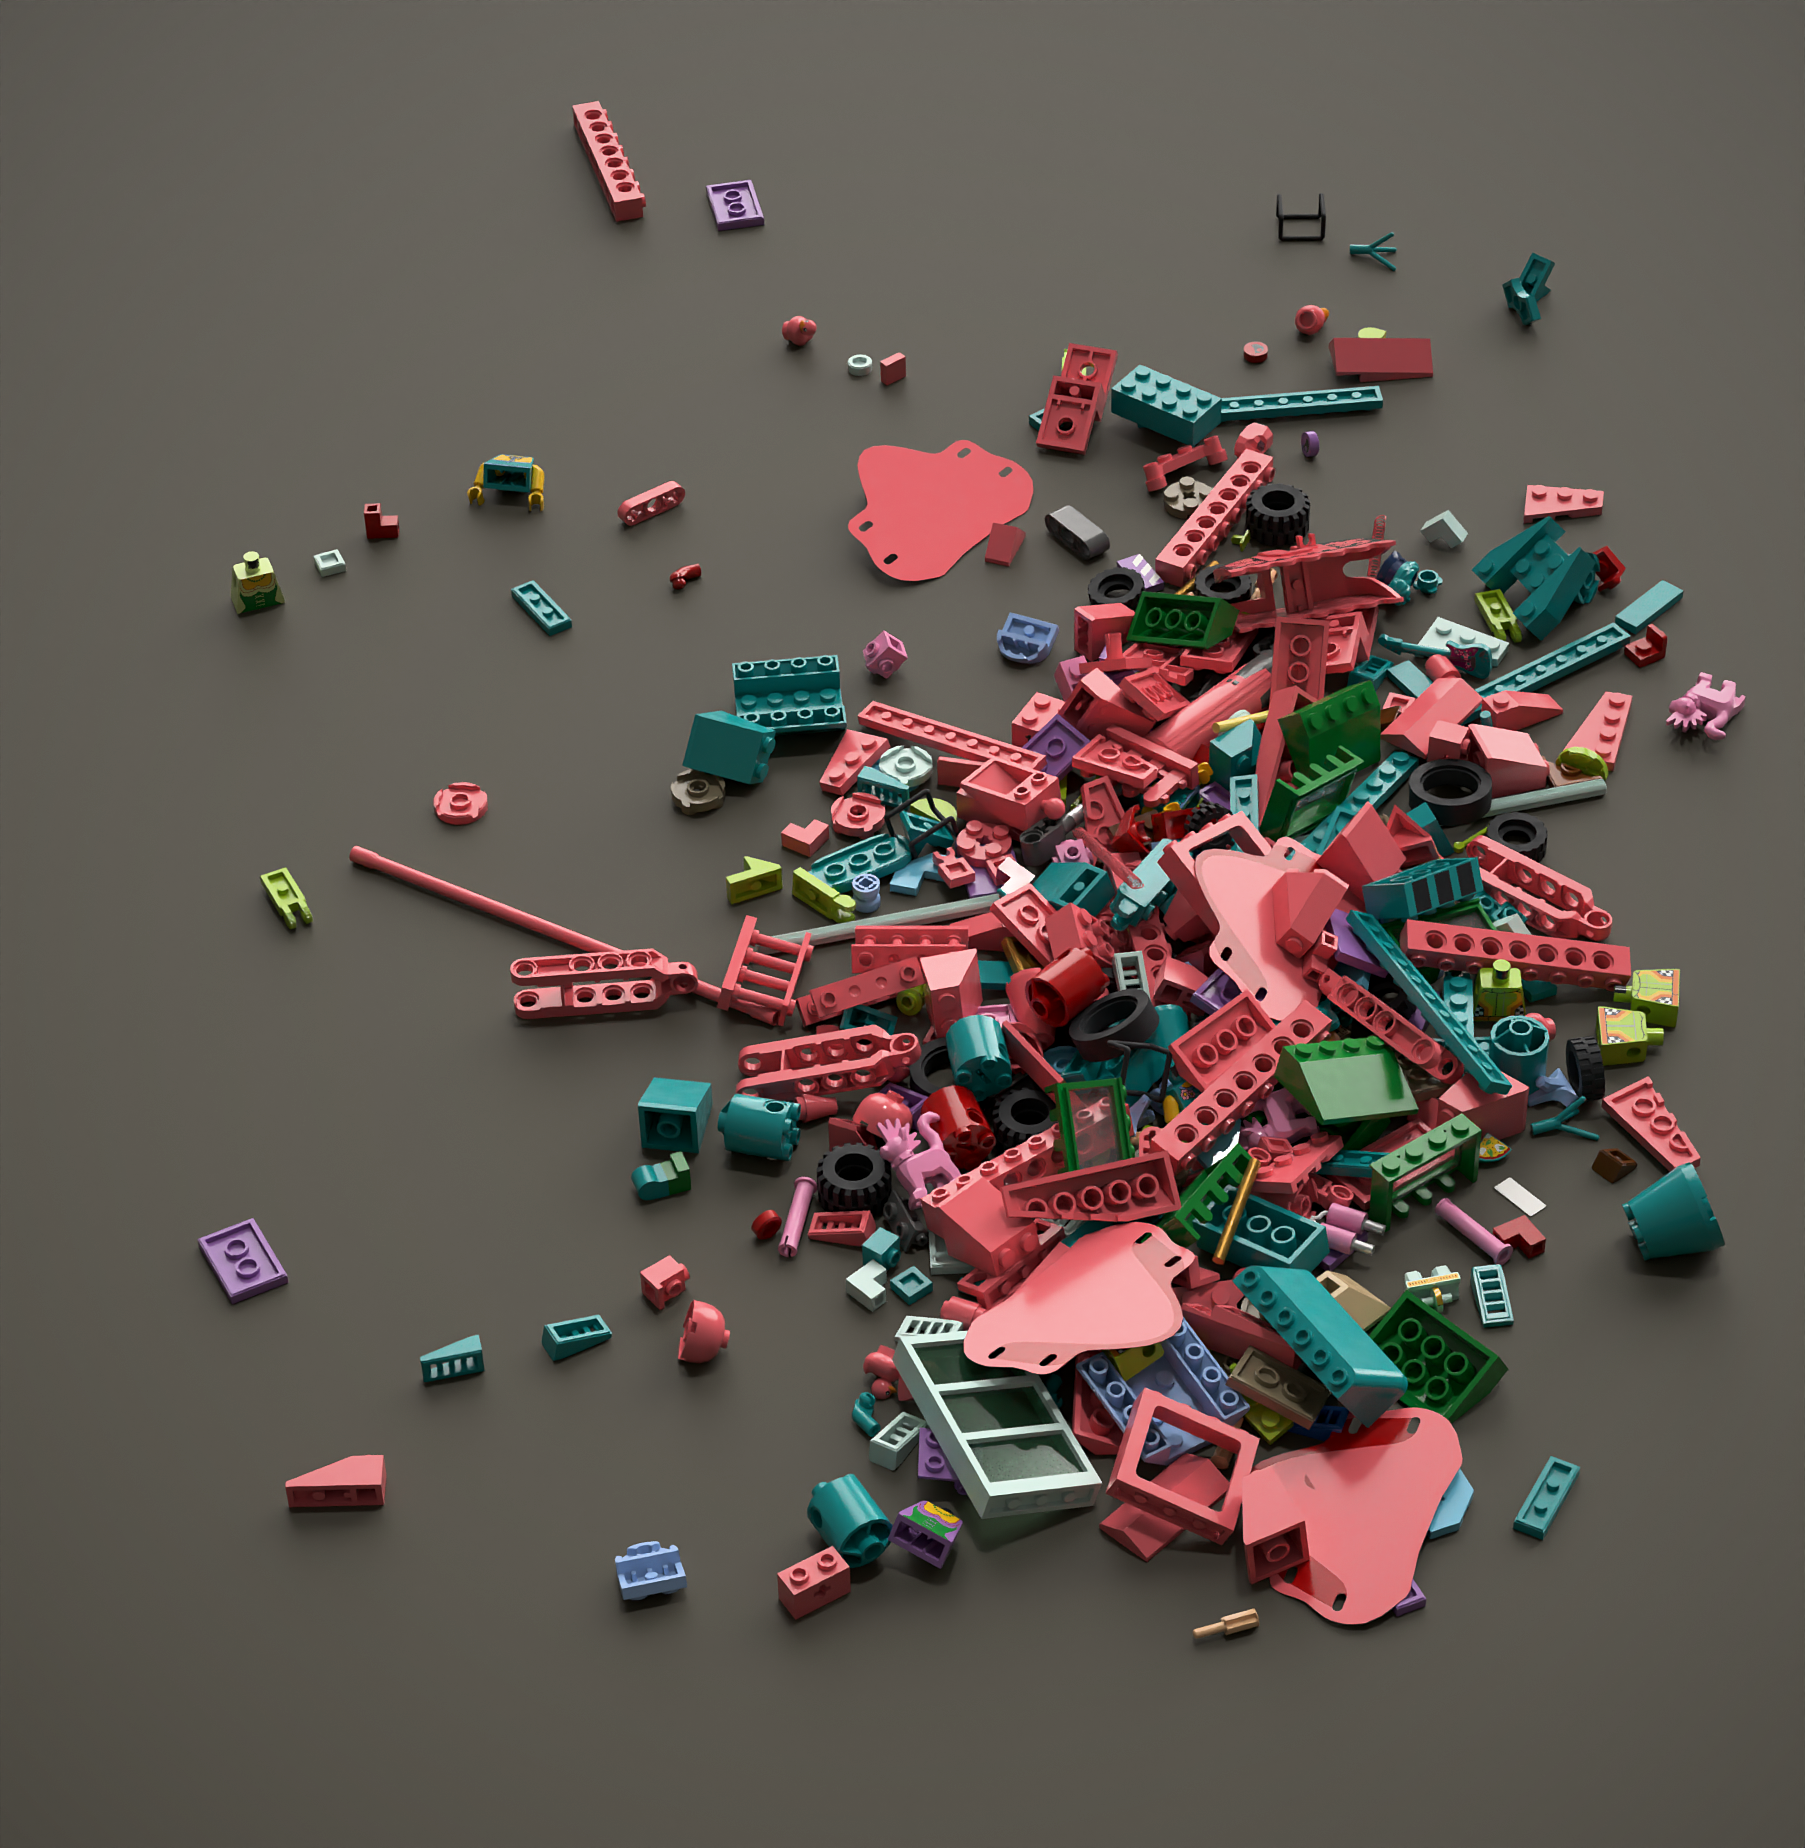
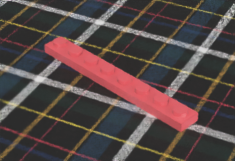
(945, 737)

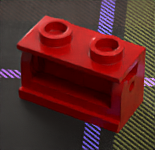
(1171, 824)

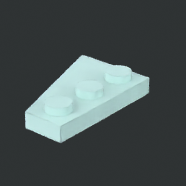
(1445, 630)

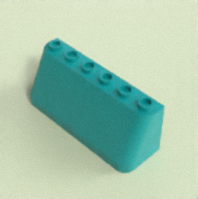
(1325, 1339)

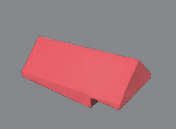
(1382, 358)
(1233, 1330)

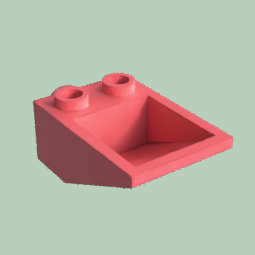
(1015, 793)

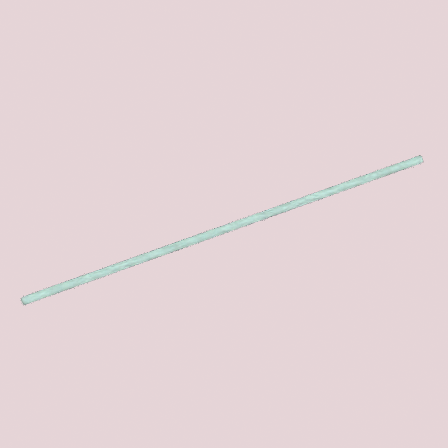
(982, 904)

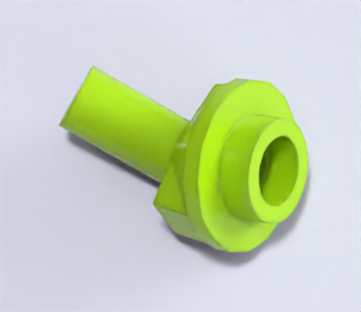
(911, 1000)

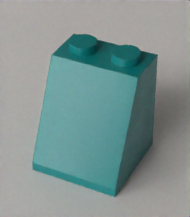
(729, 747)
(674, 1114)

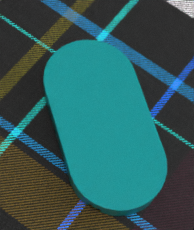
(874, 856)

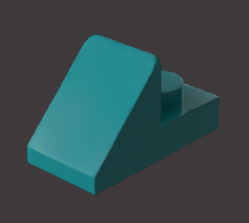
(1535, 276)
(916, 825)

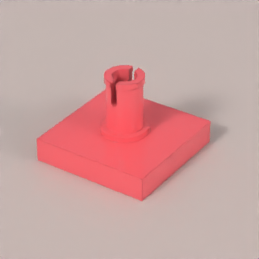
(1115, 659)

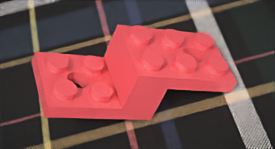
(1077, 398)
(1349, 638)

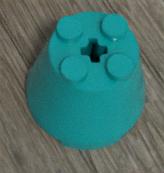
(1674, 1216)

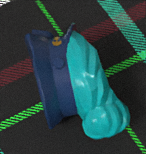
(1398, 575)

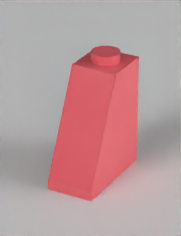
(1094, 622)

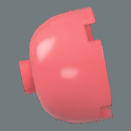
(879, 1107)
(702, 1333)

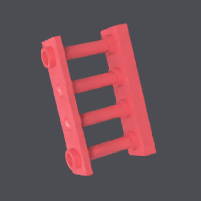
(890, 944)
(744, 955)
(862, 989)

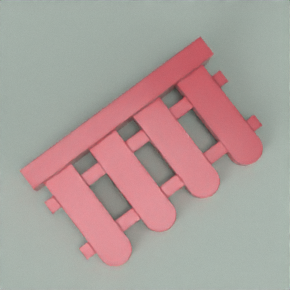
(1172, 768)

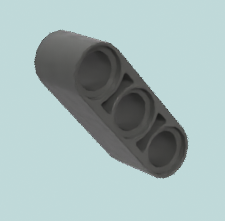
(1077, 532)

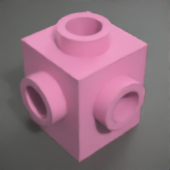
(884, 654)
(1072, 852)

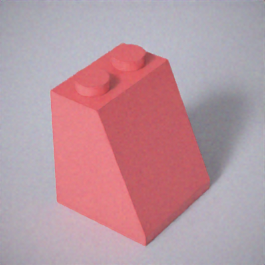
(1508, 758)
(1362, 852)
(951, 988)
(1492, 1113)
(980, 1231)
(1271, 1526)

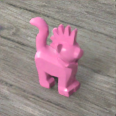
(1706, 703)
(1281, 1114)
(916, 1170)

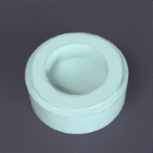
(859, 365)

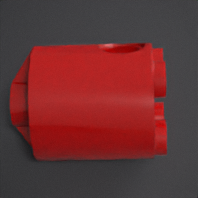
(1066, 986)
(961, 1125)

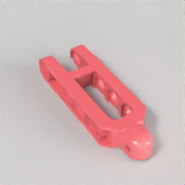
(1507, 868)
(561, 972)
(1402, 1035)
(783, 1061)

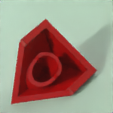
(1131, 834)

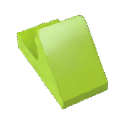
(757, 879)

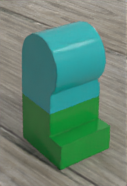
(662, 1178)

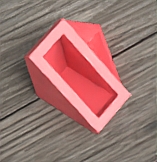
(1411, 839)
(847, 1131)

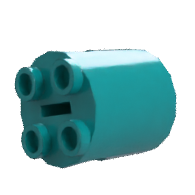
(1520, 1049)
(979, 1055)
(760, 1126)
(849, 1520)

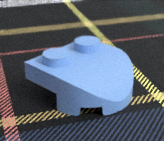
(1026, 639)
(649, 1571)

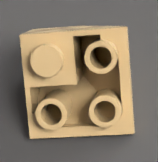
(1355, 1299)

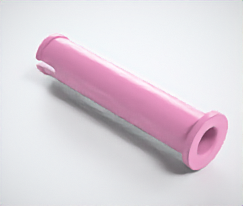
(796, 1218)
(1473, 1231)

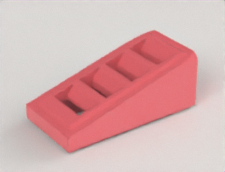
(861, 1225)

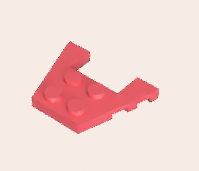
(1164, 661)

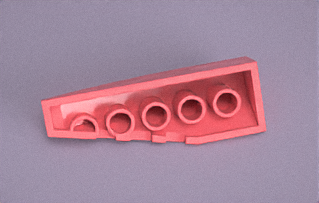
(1274, 756)
(1103, 1192)

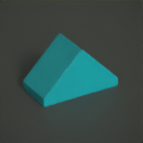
(865, 1016)

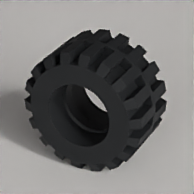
(1277, 514)
(1021, 1117)
(853, 1179)

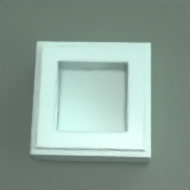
(329, 563)

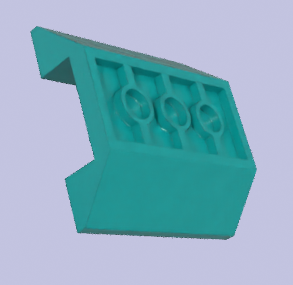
(790, 694)

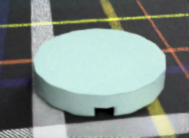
(907, 765)

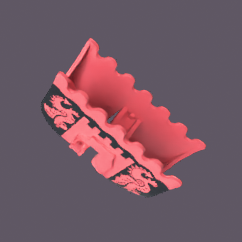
(1310, 581)

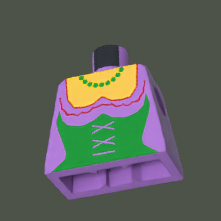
(926, 1532)

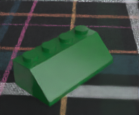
(1182, 620)

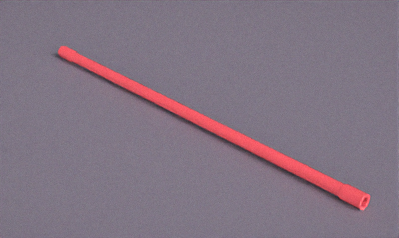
(374, 861)

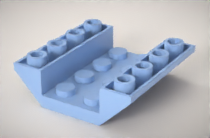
(1182, 1374)

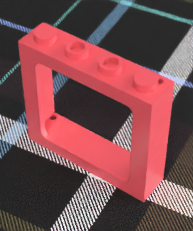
(1180, 865)
(1163, 1503)

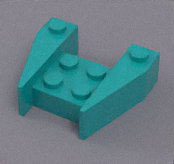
(1542, 569)

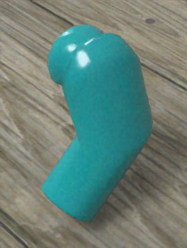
(863, 1412)

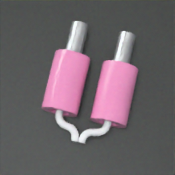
(1344, 1225)

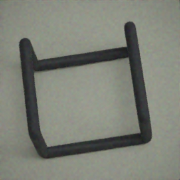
(1321, 214)
(944, 821)
(1125, 1046)

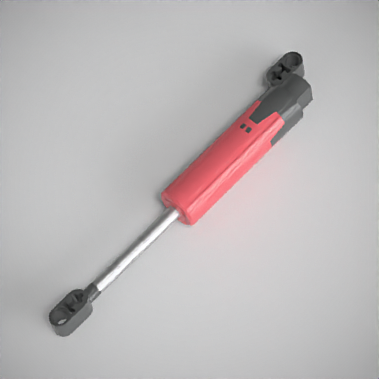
(1182, 733)

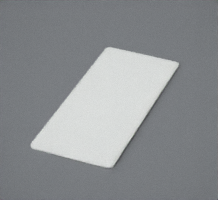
(1520, 1196)

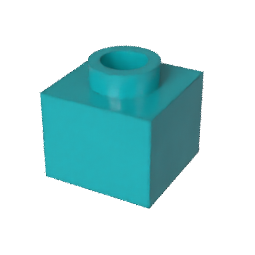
(883, 1248)

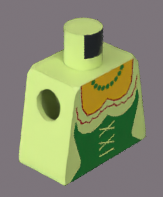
(254, 584)

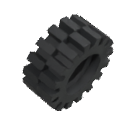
(1202, 817)

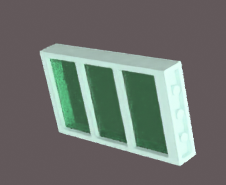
(996, 1429)

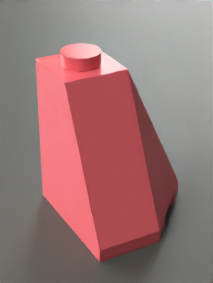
(1304, 906)

